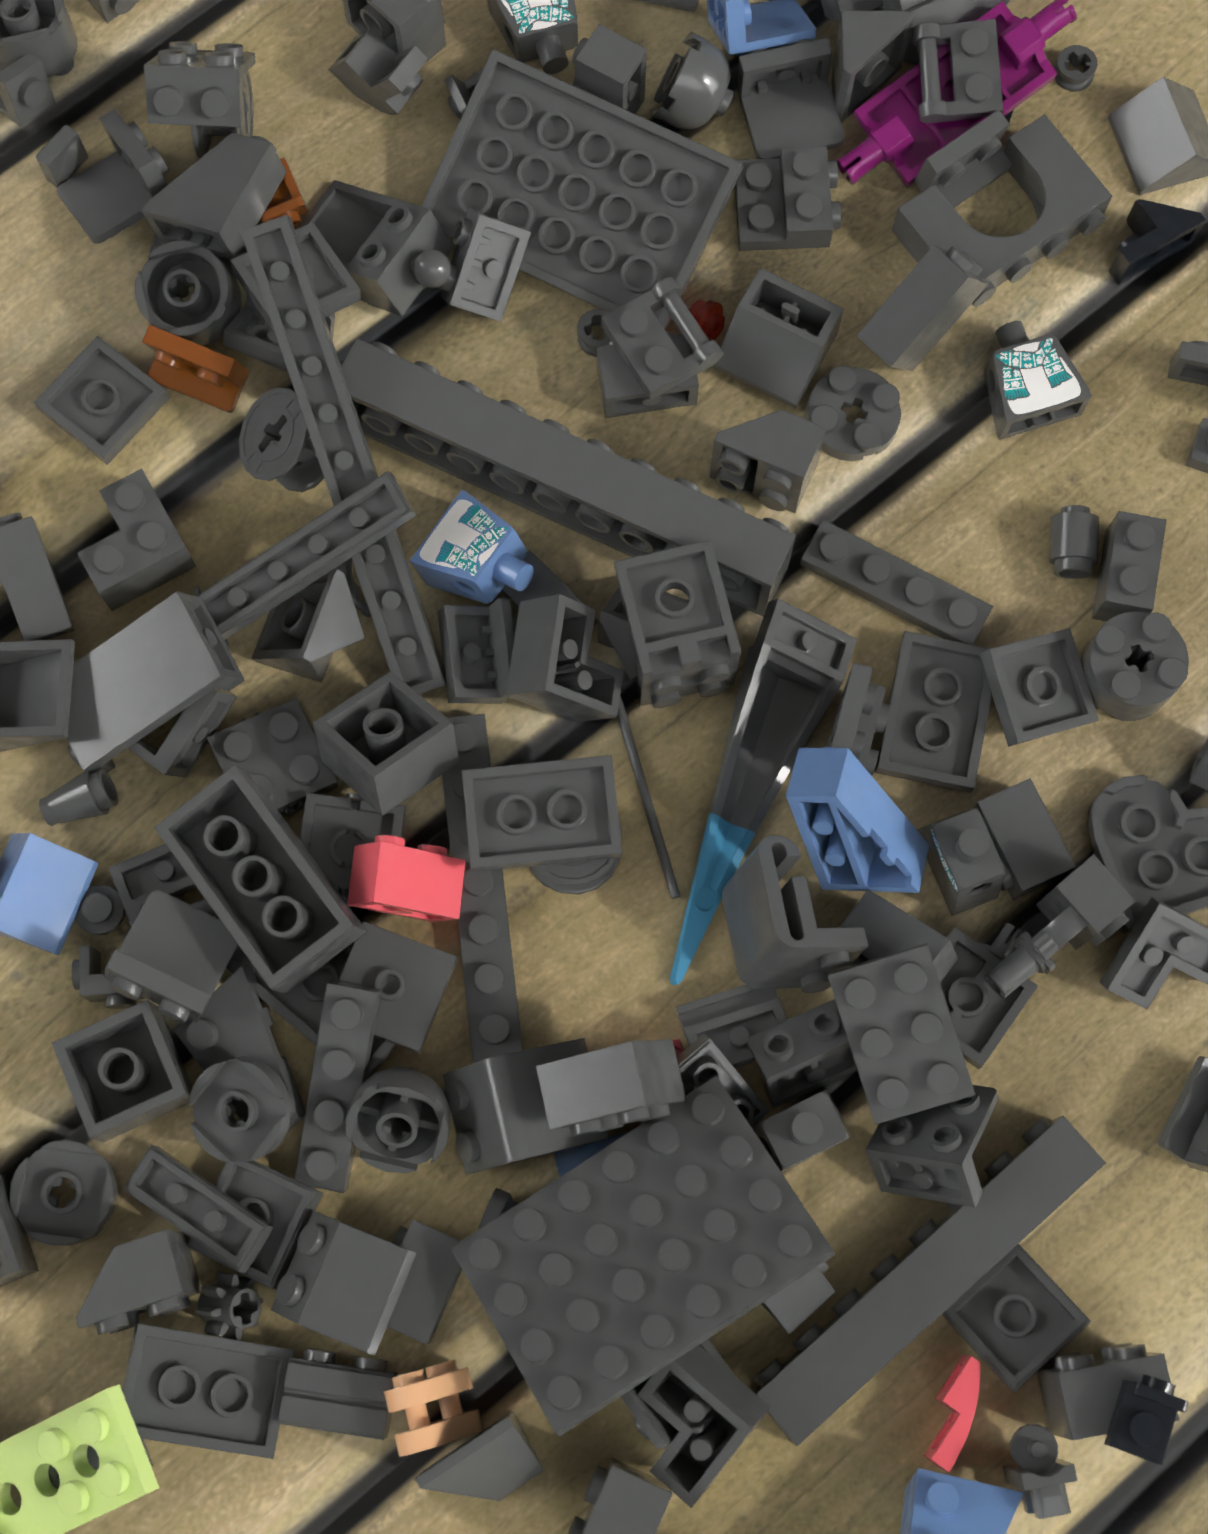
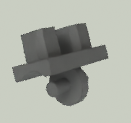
(1040, 1472)

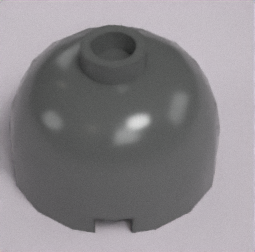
(694, 86)
(399, 1120)

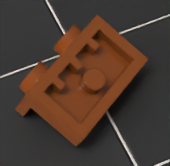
(195, 370)

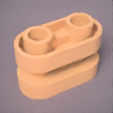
(413, 1392)

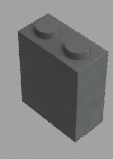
(923, 307)

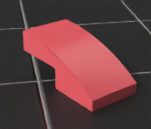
(961, 1397)

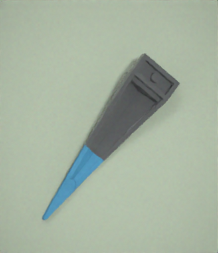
(779, 702)

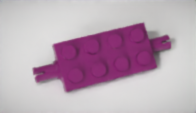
(893, 113)

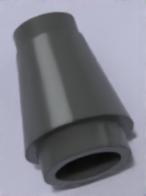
(80, 798)

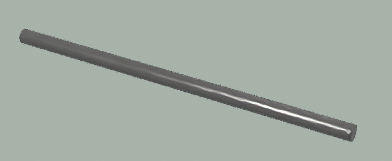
(647, 802)

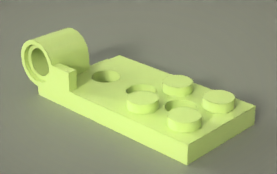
(83, 1492)

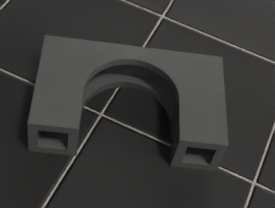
(1063, 193)
(31, 580)

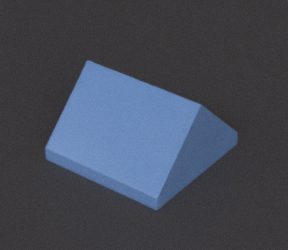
(41, 891)

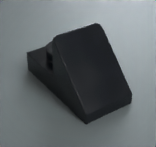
(1157, 234)

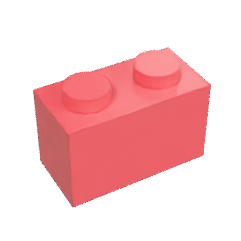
(406, 880)

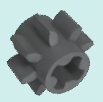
(229, 1306)

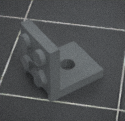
(683, 648)

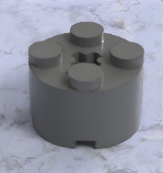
(38, 29)
(167, 280)
(1156, 659)

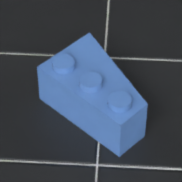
(852, 825)
(956, 1505)

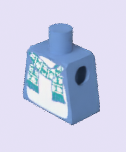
(472, 553)

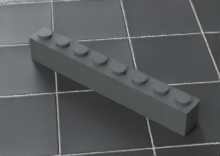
(926, 1279)

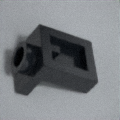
(1144, 1418)

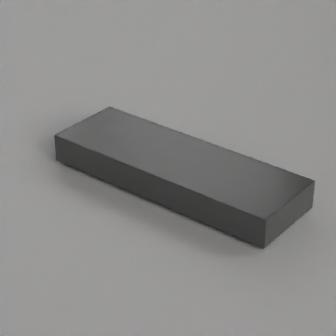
(198, 1208)

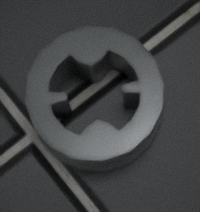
(1076, 56)
(586, 321)

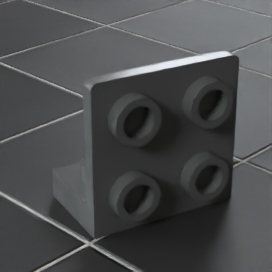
(933, 1150)

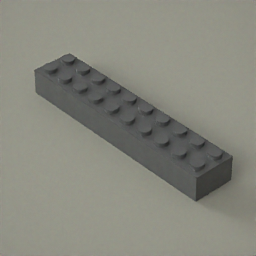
(558, 473)

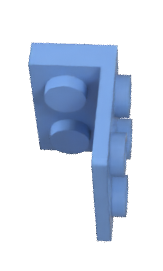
(758, 25)

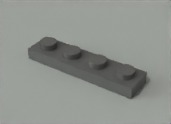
(895, 584)
(337, 1074)

